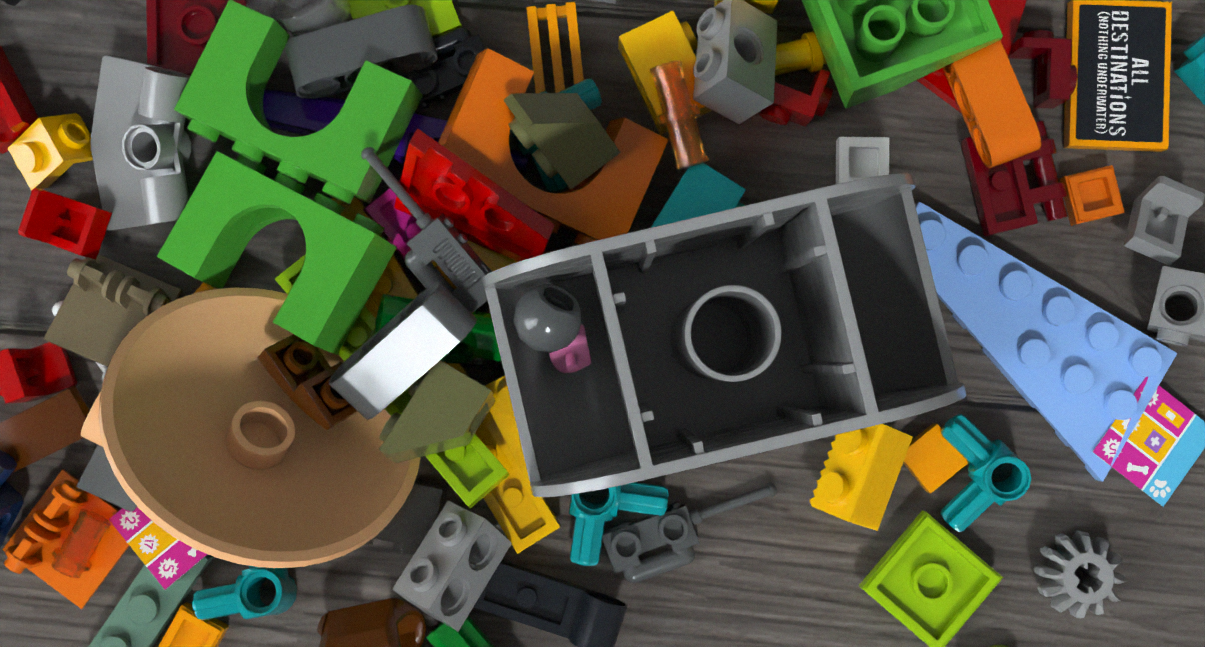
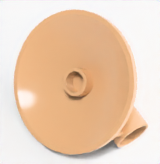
(225, 451)

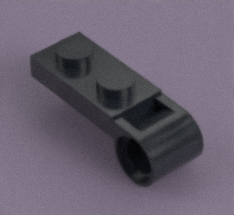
(553, 606)

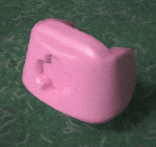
(573, 357)

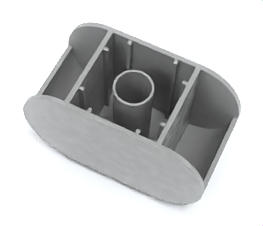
(729, 336)

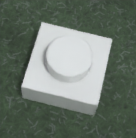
(861, 158)

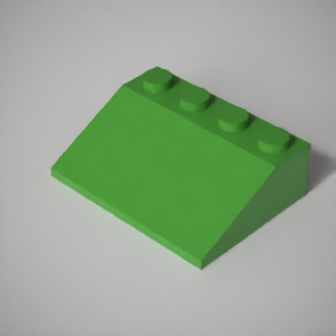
(891, 43)

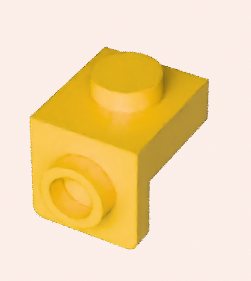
(51, 148)

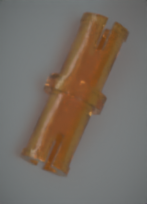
(678, 114)

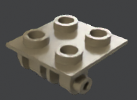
(105, 307)

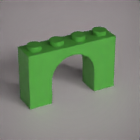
(228, 95)
(340, 257)

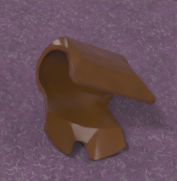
(373, 625)

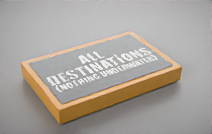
(1121, 75)

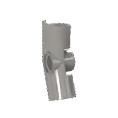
(139, 143)

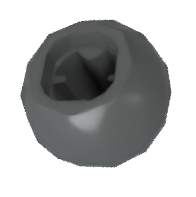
(547, 318)

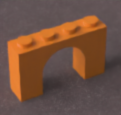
(594, 208)

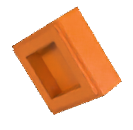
(1092, 195)

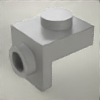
(1161, 219)

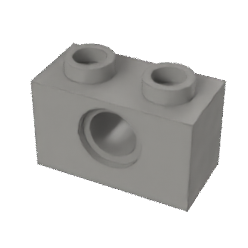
(735, 60)

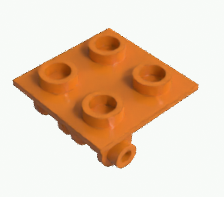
(48, 528)

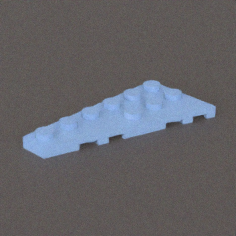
(1045, 339)

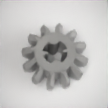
(1093, 562)

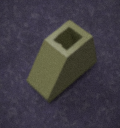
(565, 133)
(439, 417)

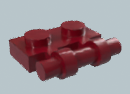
(1004, 191)

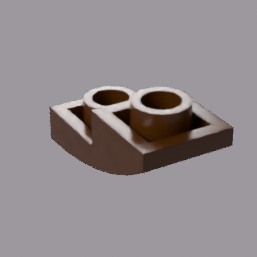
(305, 378)
(44, 428)

